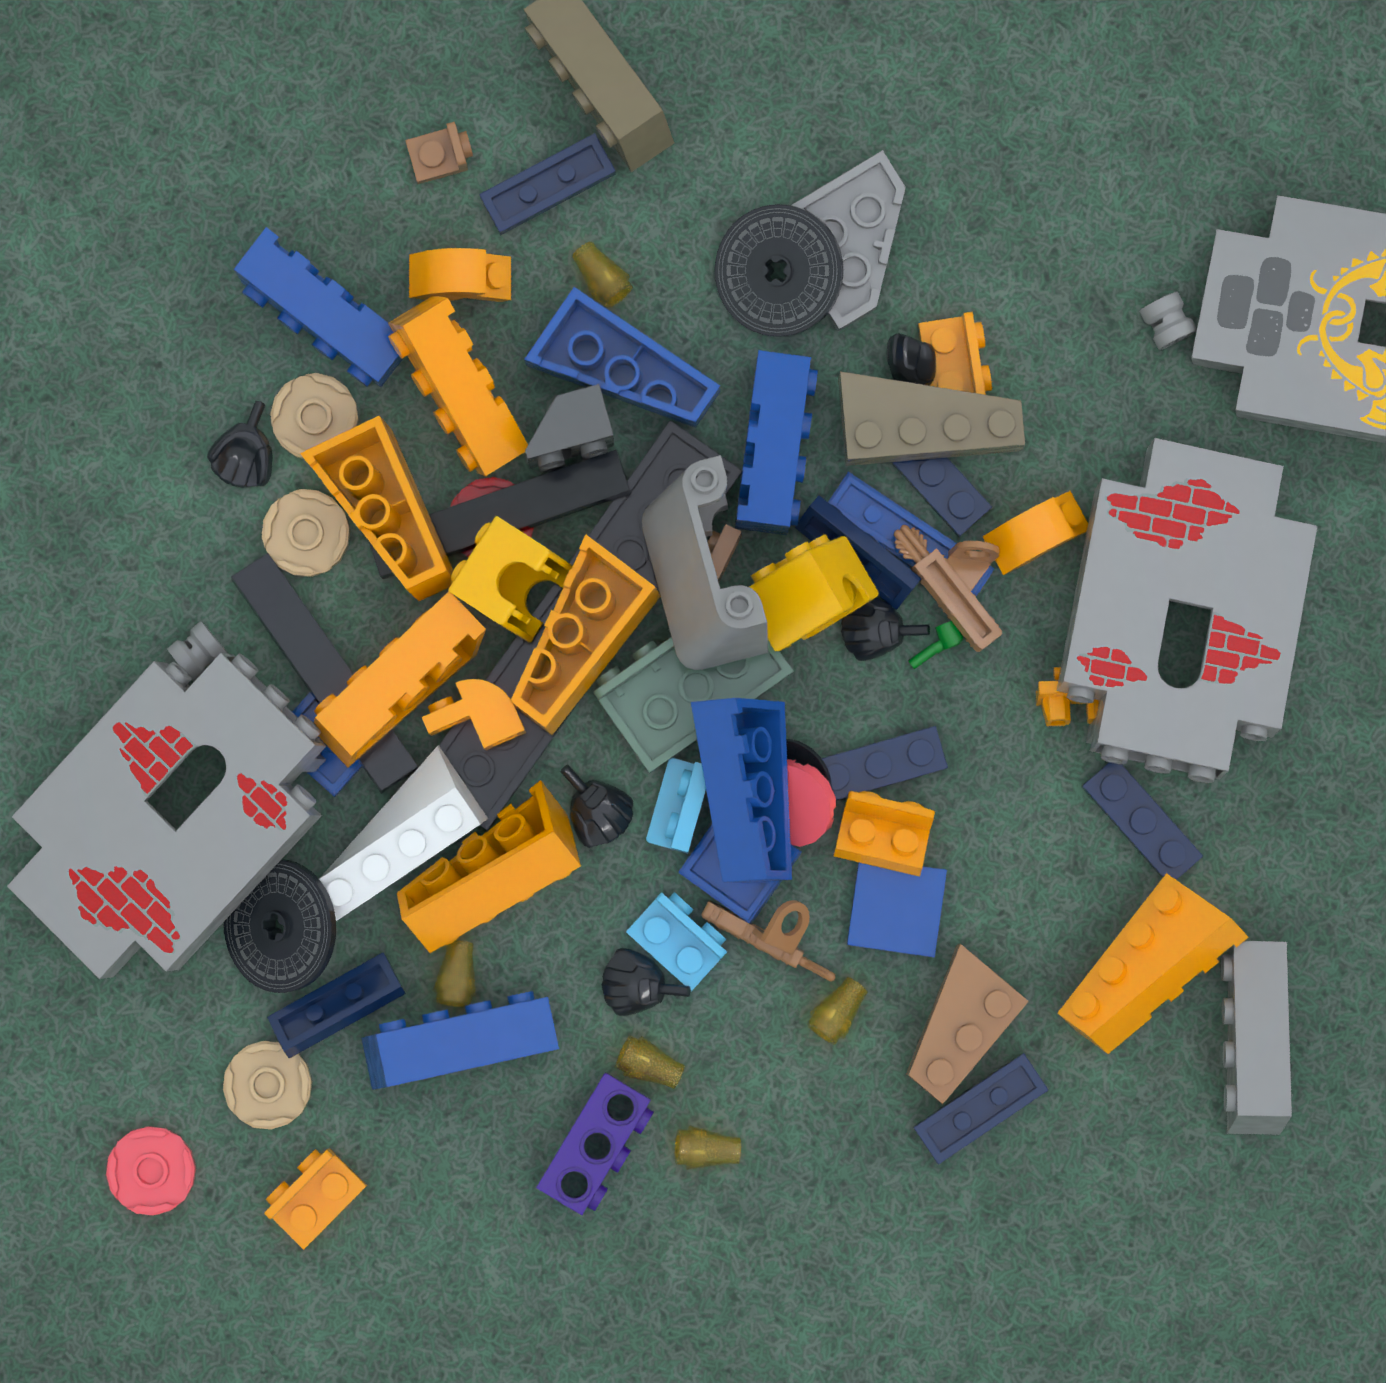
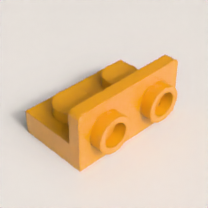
(957, 353)
(884, 832)
(314, 1197)

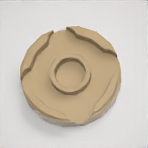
(330, 417)
(303, 546)
(283, 1079)

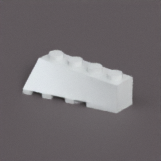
(409, 829)

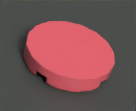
(810, 803)
(167, 1165)

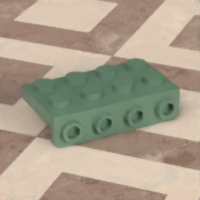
(656, 692)

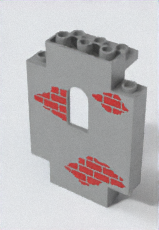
(1204, 539)
(115, 867)

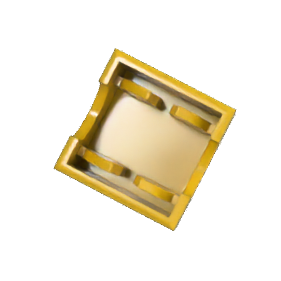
(503, 572)
(811, 589)

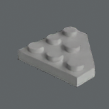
(863, 217)

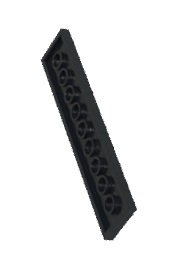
(499, 771)

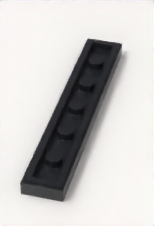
(529, 503)
(314, 658)

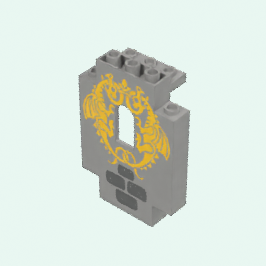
(1293, 315)

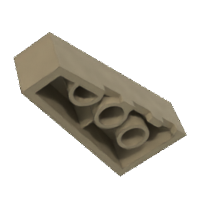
(601, 79)
(918, 422)

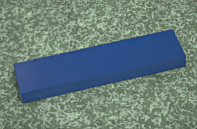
(882, 516)

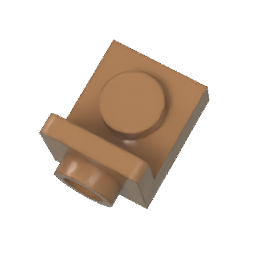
(439, 153)
(722, 548)

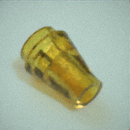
(604, 278)
(456, 976)
(837, 1011)
(648, 1063)
(705, 1148)

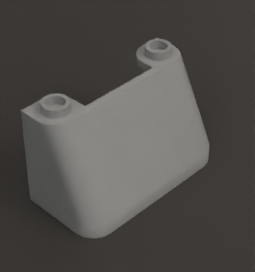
(704, 621)

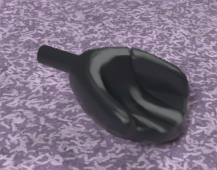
(911, 360)
(243, 453)
(876, 630)
(597, 810)
(636, 983)

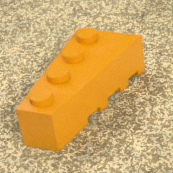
(457, 385)
(381, 498)
(582, 634)
(399, 679)
(491, 871)
(1149, 962)

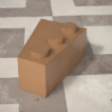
(963, 1024)

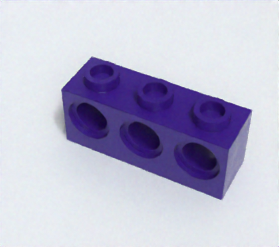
(573, 1155)

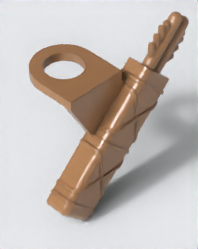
(953, 580)
(772, 940)

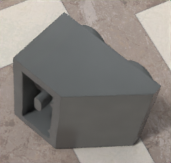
(571, 427)

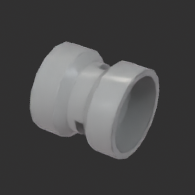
(1168, 320)
(197, 650)

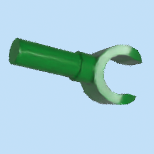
(948, 636)

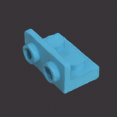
(677, 806)
(677, 940)

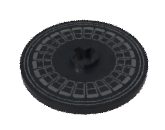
(812, 270)
(303, 950)

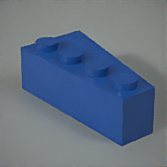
(319, 308)
(597, 347)
(773, 443)
(746, 786)
(459, 1042)

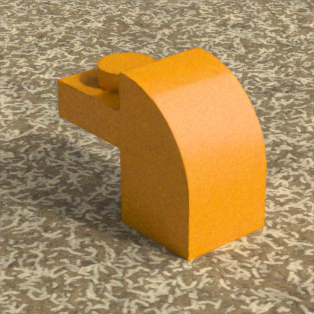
(460, 275)
(1037, 531)
(485, 705)

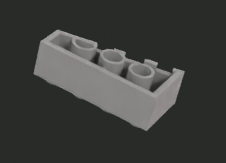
(1258, 1038)

